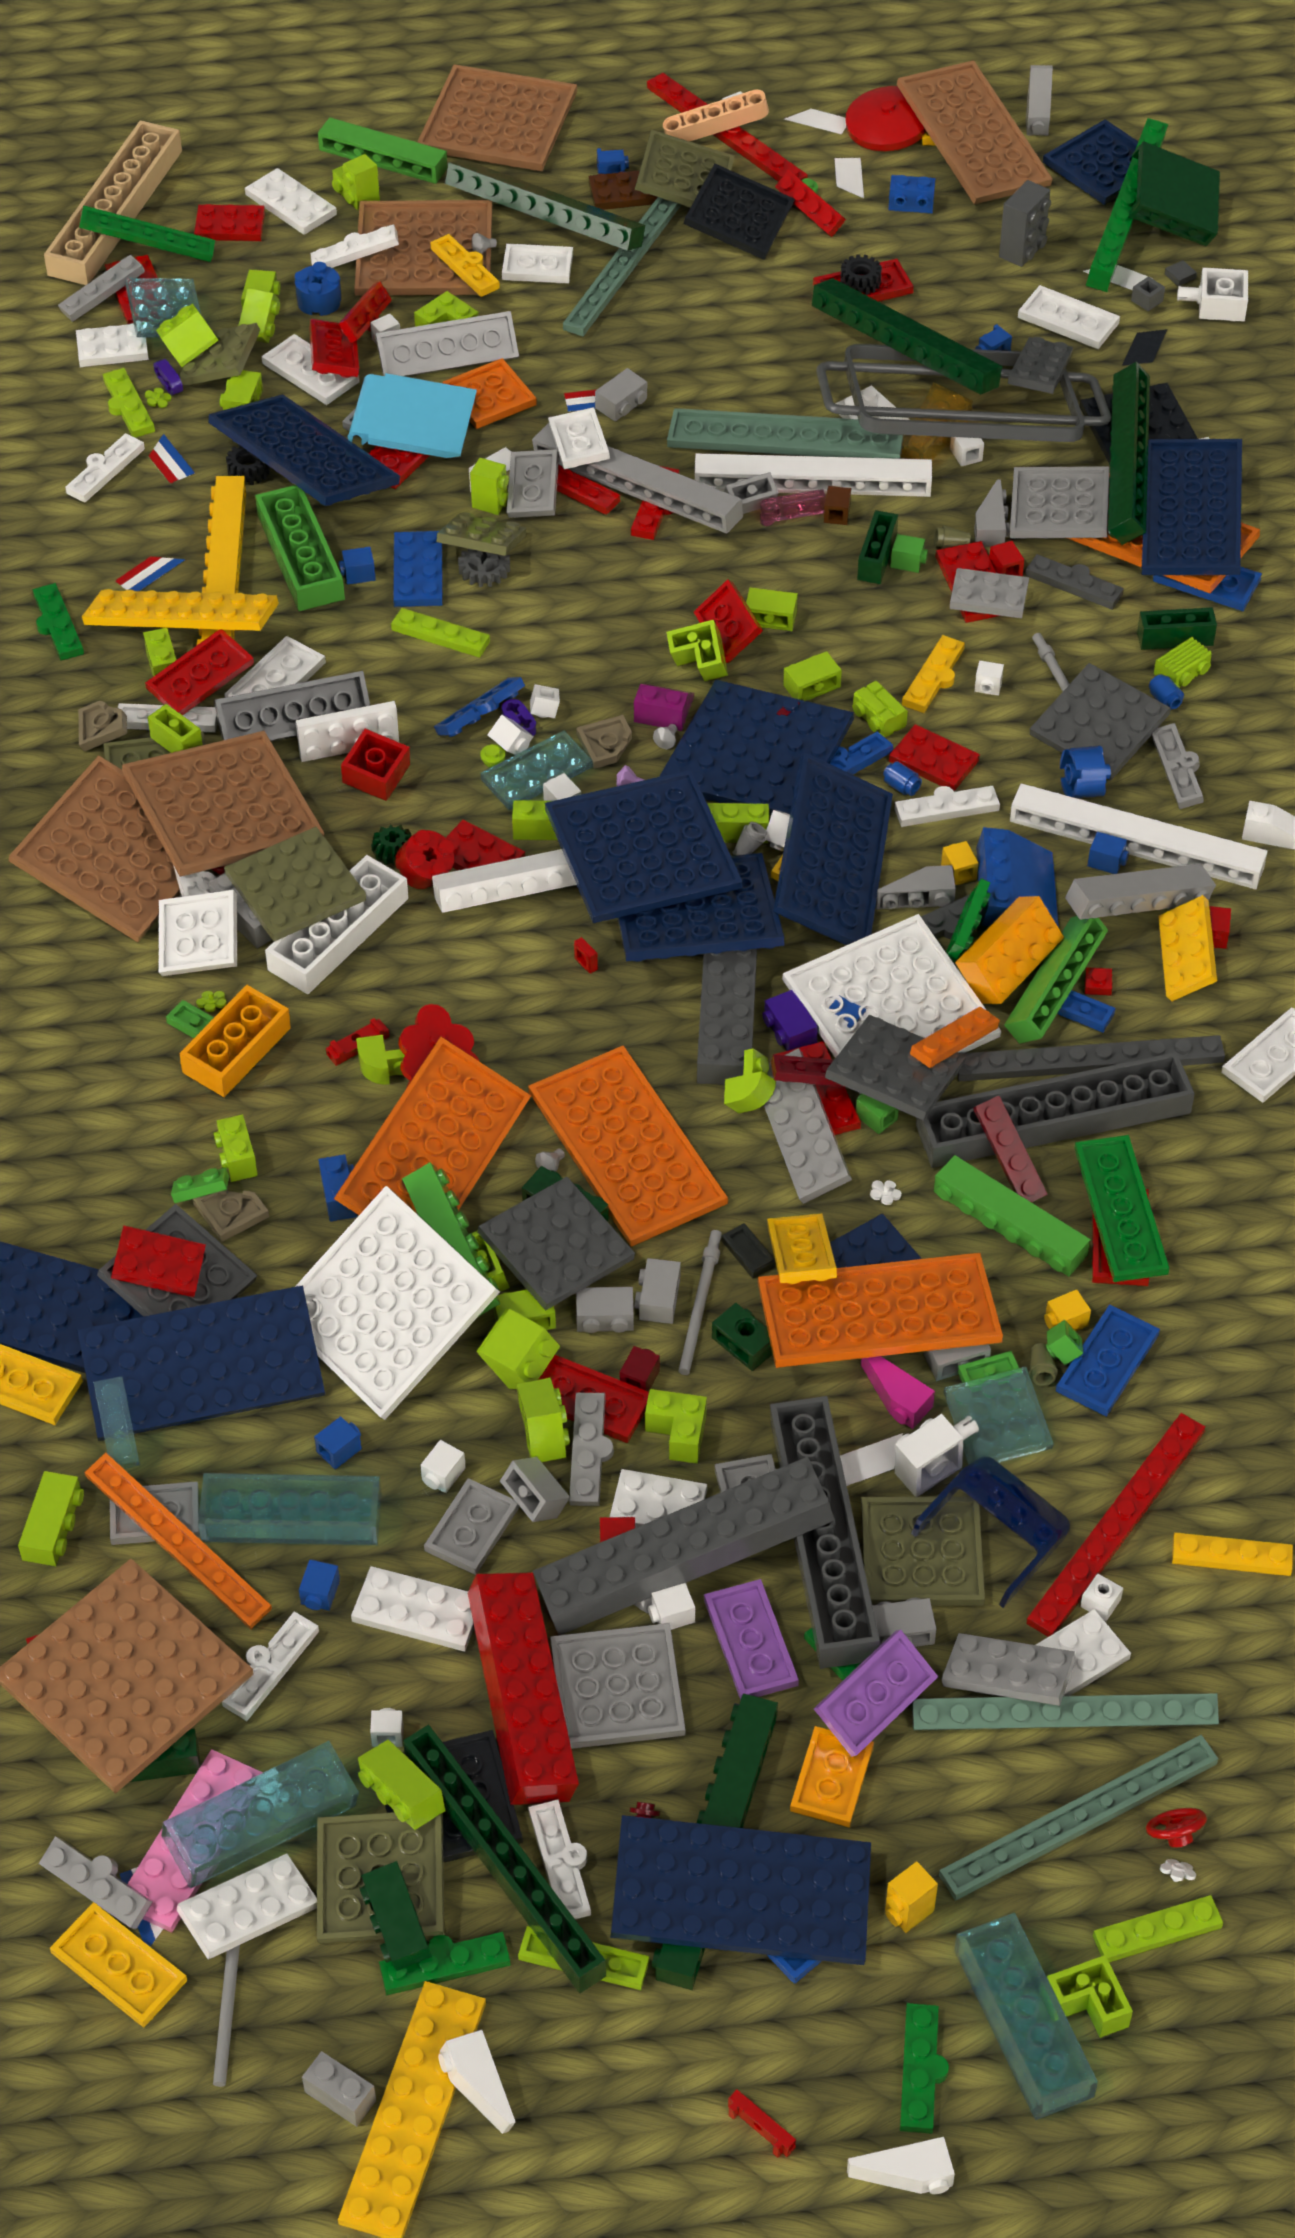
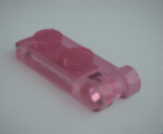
(792, 506)

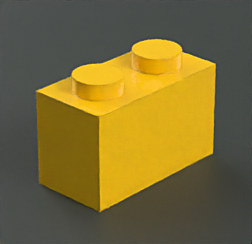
(910, 1897)

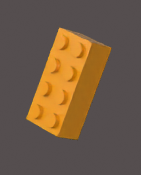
(1009, 950)
(235, 1040)

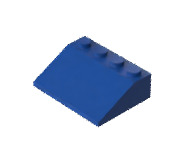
(1014, 870)

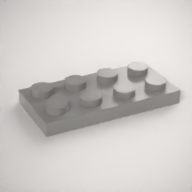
(1009, 1669)

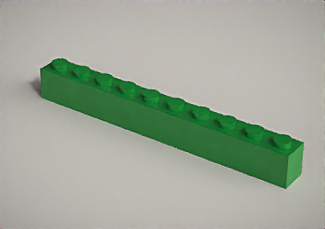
(1120, 223)

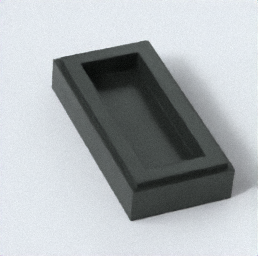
(748, 1250)

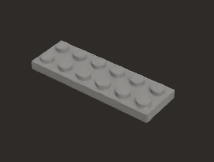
(447, 345)
(805, 1138)

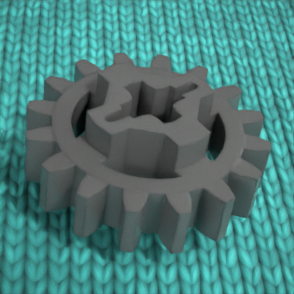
(483, 567)

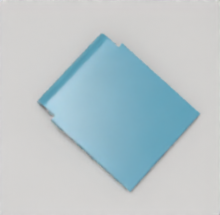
(413, 415)

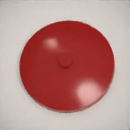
(883, 120)

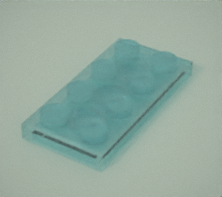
(527, 771)

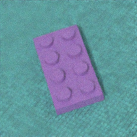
(751, 1639)
(875, 1693)

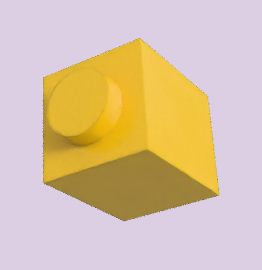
(962, 861)
(1069, 1308)

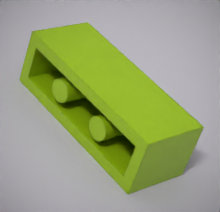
(50, 1519)
(400, 1784)

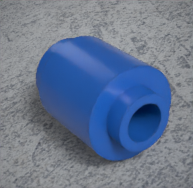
(1166, 691)
(902, 778)

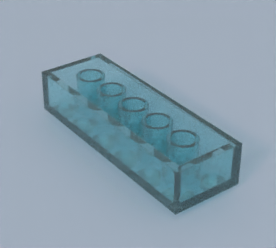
(290, 1509)
(259, 1814)
(1025, 2016)

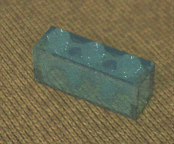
(117, 1421)

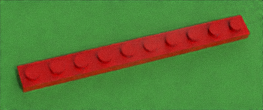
(735, 138)
(1115, 1525)

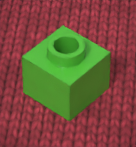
(1064, 1343)

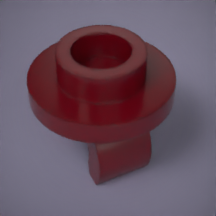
(645, 1810)

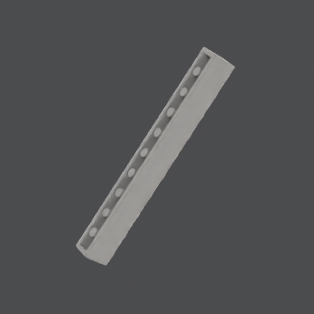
(657, 486)

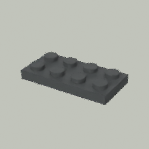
(1040, 365)

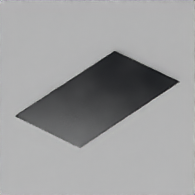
(1144, 347)

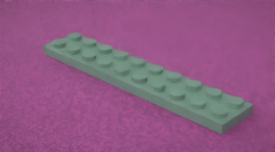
(779, 435)

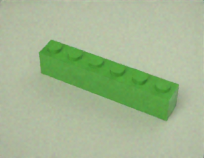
(383, 149)
(1055, 979)
(439, 1210)
(1011, 1216)

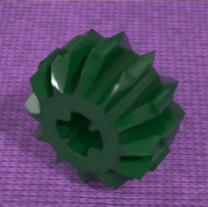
(388, 842)

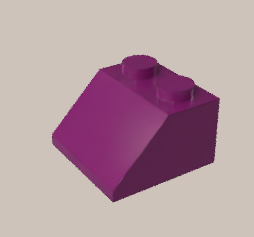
(662, 706)

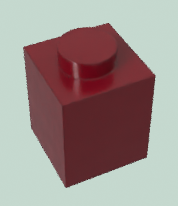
(640, 1368)

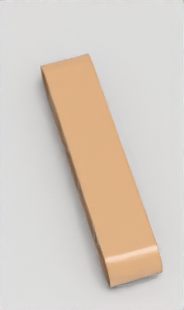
(717, 116)

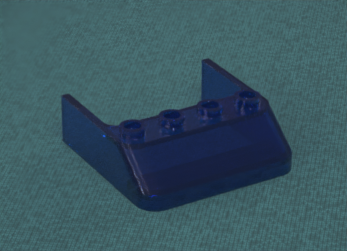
(1013, 1505)

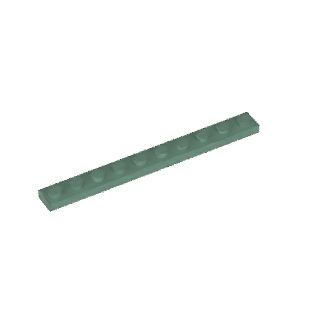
(618, 269)
(1072, 1712)
(1077, 1817)

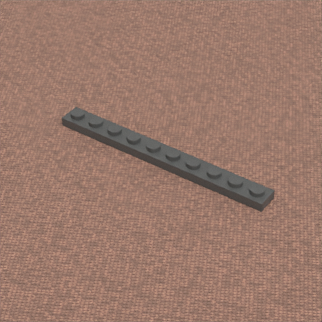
(1086, 1057)

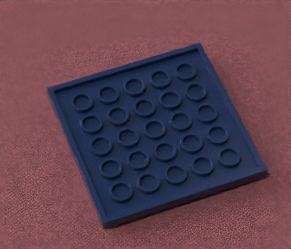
(750, 752)
(643, 846)
(709, 924)

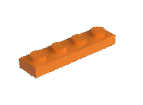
(954, 1037)

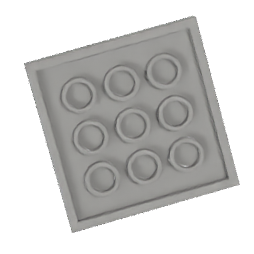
(1060, 502)
(618, 1685)

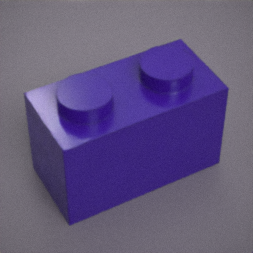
(790, 1021)

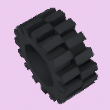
(867, 267)
(251, 472)

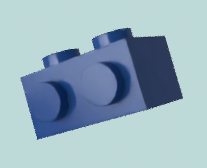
(911, 194)
(334, 1173)

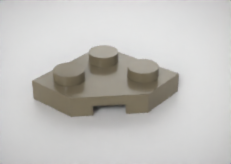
(100, 724)
(605, 740)
(231, 1212)

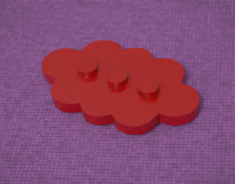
(419, 1039)

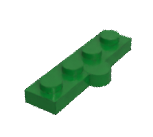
(57, 622)
(448, 1962)
(920, 2068)

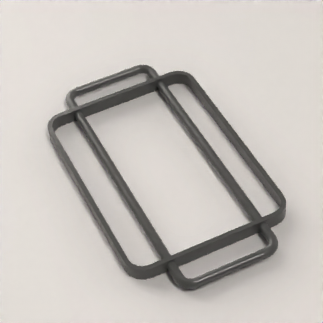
(956, 429)

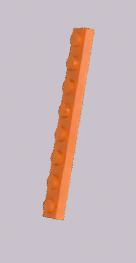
(178, 1541)

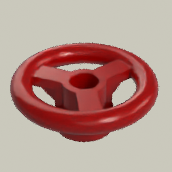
(1178, 1829)

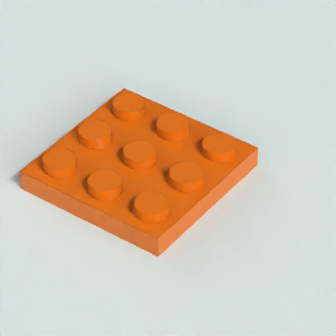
(498, 392)

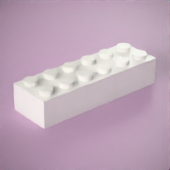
(317, 950)

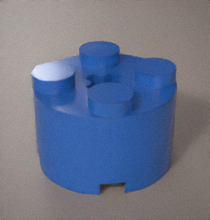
(318, 289)
(1084, 772)

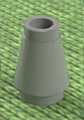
(750, 839)

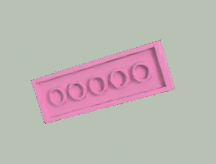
(158, 1873)

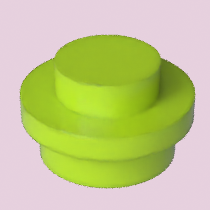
(492, 755)

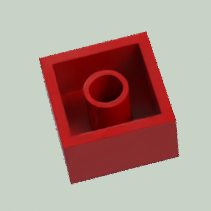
(375, 764)

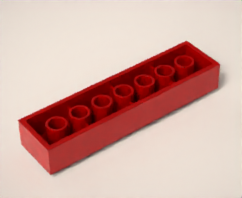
(522, 1689)

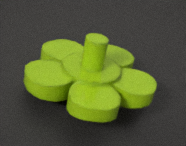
(157, 398)
(211, 1001)

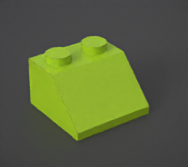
(187, 334)
(517, 1349)

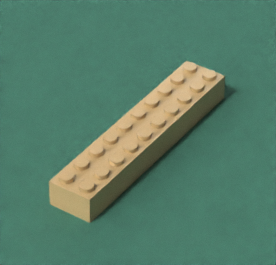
(121, 190)

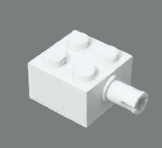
(1220, 294)
(931, 1452)

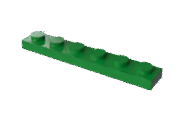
(147, 233)

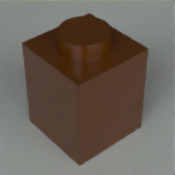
(837, 505)

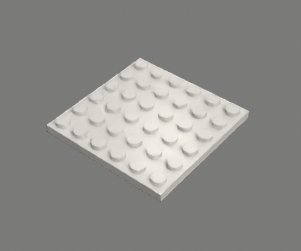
(894, 976)
(390, 1301)

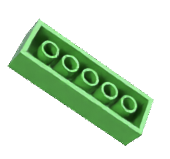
(300, 547)

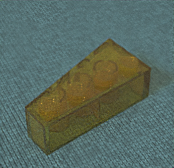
(930, 446)

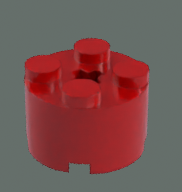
(423, 857)

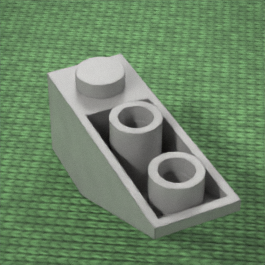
(991, 518)
(924, 888)

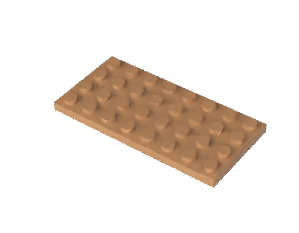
(973, 131)

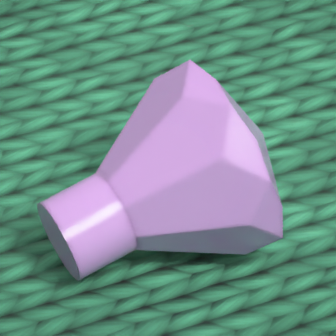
(627, 776)

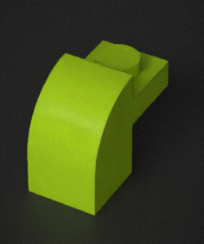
(376, 1062)
(753, 1087)

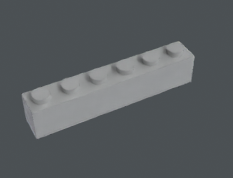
(1138, 891)

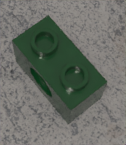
(729, 1332)

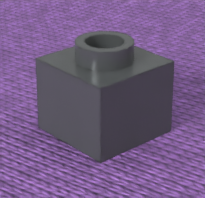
(1148, 293)

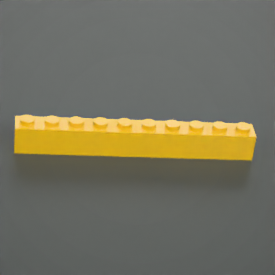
(225, 540)

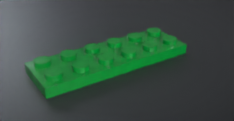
(1121, 1208)

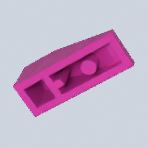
(901, 1393)

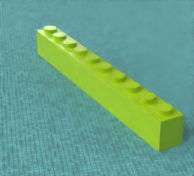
(532, 822)

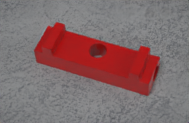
(347, 1047)
(781, 2140)

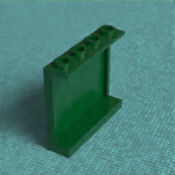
(1176, 194)

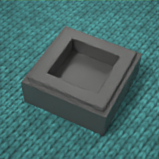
(1180, 273)

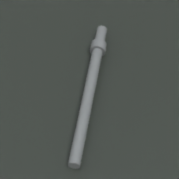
(1048, 655)
(710, 1259)
(226, 2017)

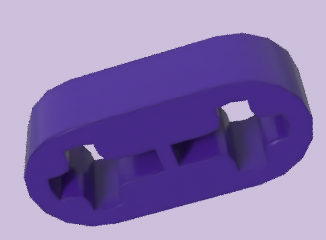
(168, 377)
(523, 715)

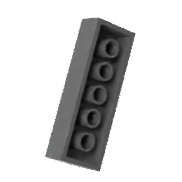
(279, 708)
(726, 1014)

